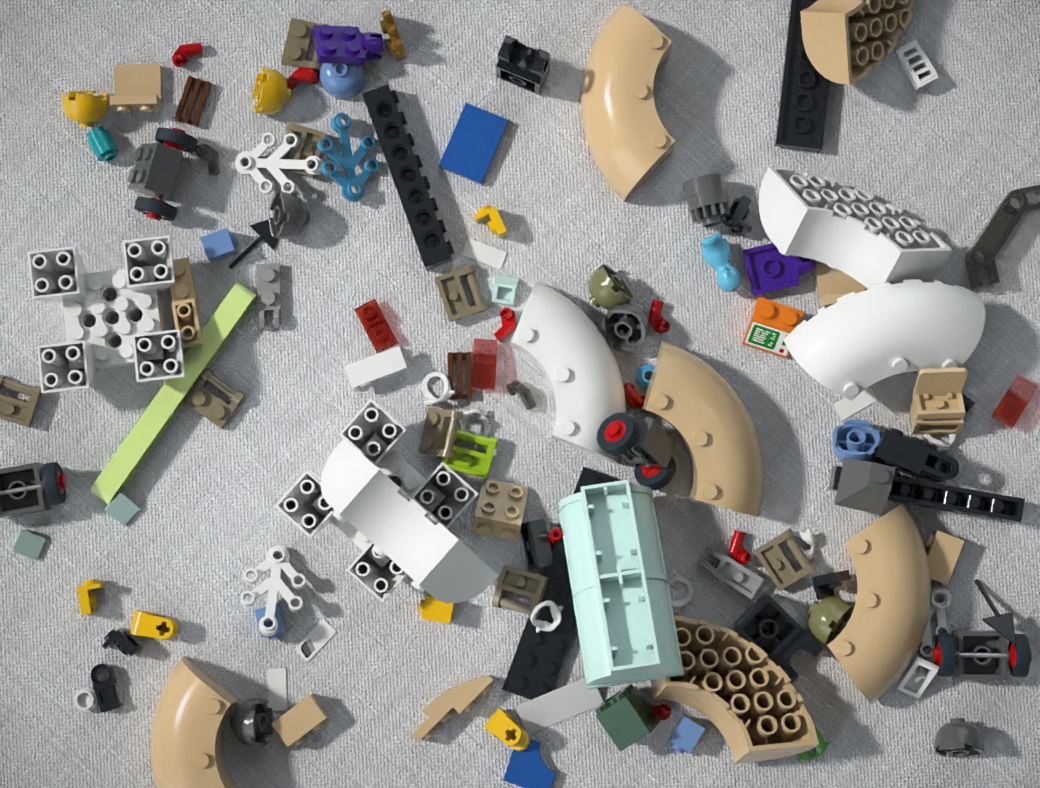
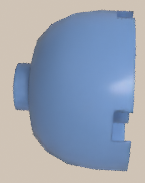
(342, 79)
(855, 440)

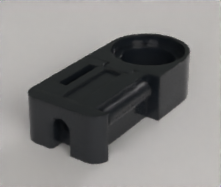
(105, 690)

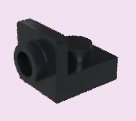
(738, 211)
(825, 583)
(126, 643)

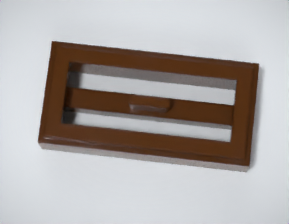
(198, 83)
(459, 355)

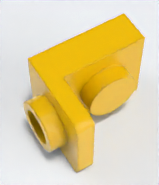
(495, 223)
(87, 599)

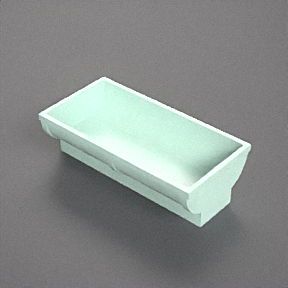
(619, 585)

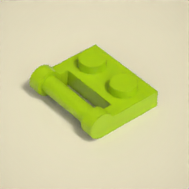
(472, 461)

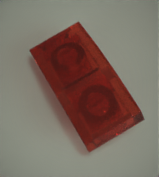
(376, 326)
(484, 364)
(1014, 401)

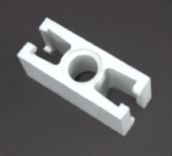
(376, 367)

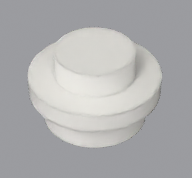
(85, 699)

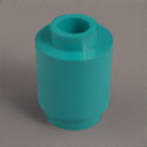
(102, 144)

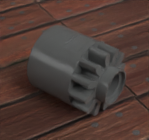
(707, 199)

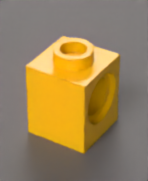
(436, 610)

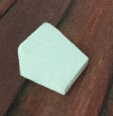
(504, 290)
(122, 508)
(29, 544)

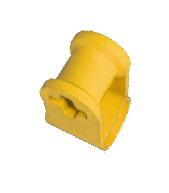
(149, 625)
(506, 730)

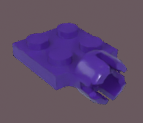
(346, 44)
(773, 271)

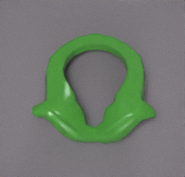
(807, 756)

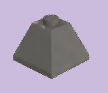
(864, 485)

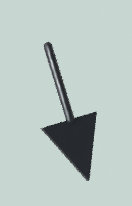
(263, 230)
(1000, 622)

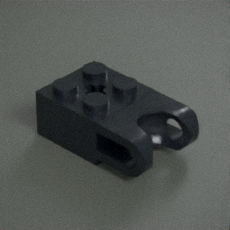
(522, 65)
(913, 457)
(783, 638)

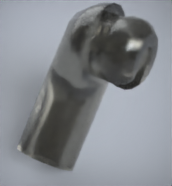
(210, 156)
(524, 392)

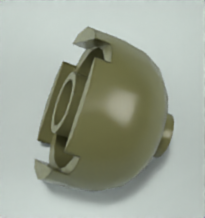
(607, 289)
(828, 617)

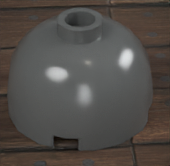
(289, 216)
(625, 326)
(252, 722)
(959, 739)

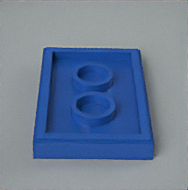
(473, 143)

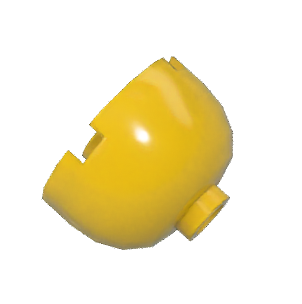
(270, 91)
(85, 106)

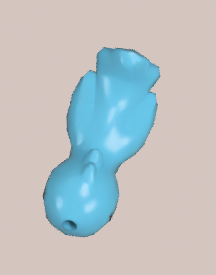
(718, 255)

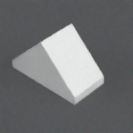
(917, 677)

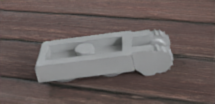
(269, 293)
(733, 574)

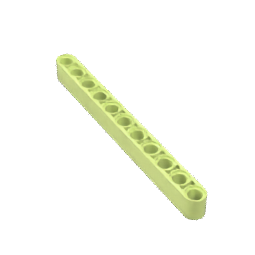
(172, 394)

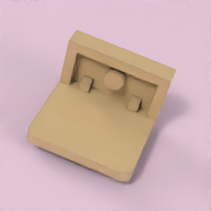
(137, 88)
(834, 284)
(939, 393)
(500, 509)

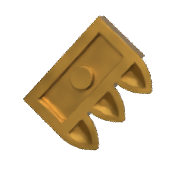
(388, 26)

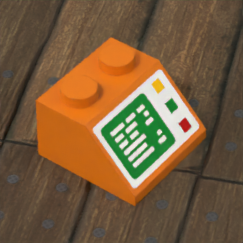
(770, 326)

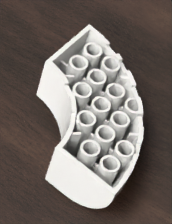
(846, 229)
(888, 334)
(576, 365)
(401, 528)

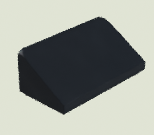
(536, 544)

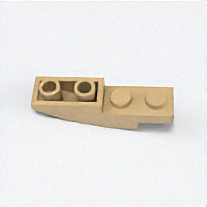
(186, 304)
(458, 697)

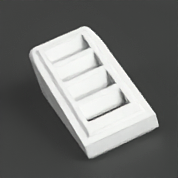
(927, 66)

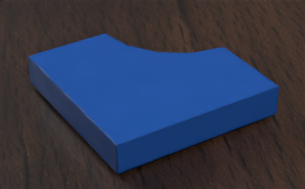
(528, 769)

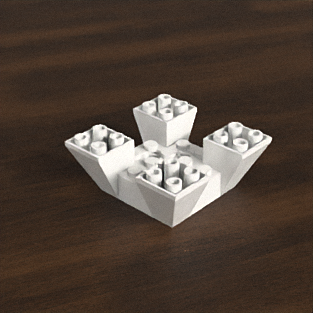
(62, 277)
(376, 438)

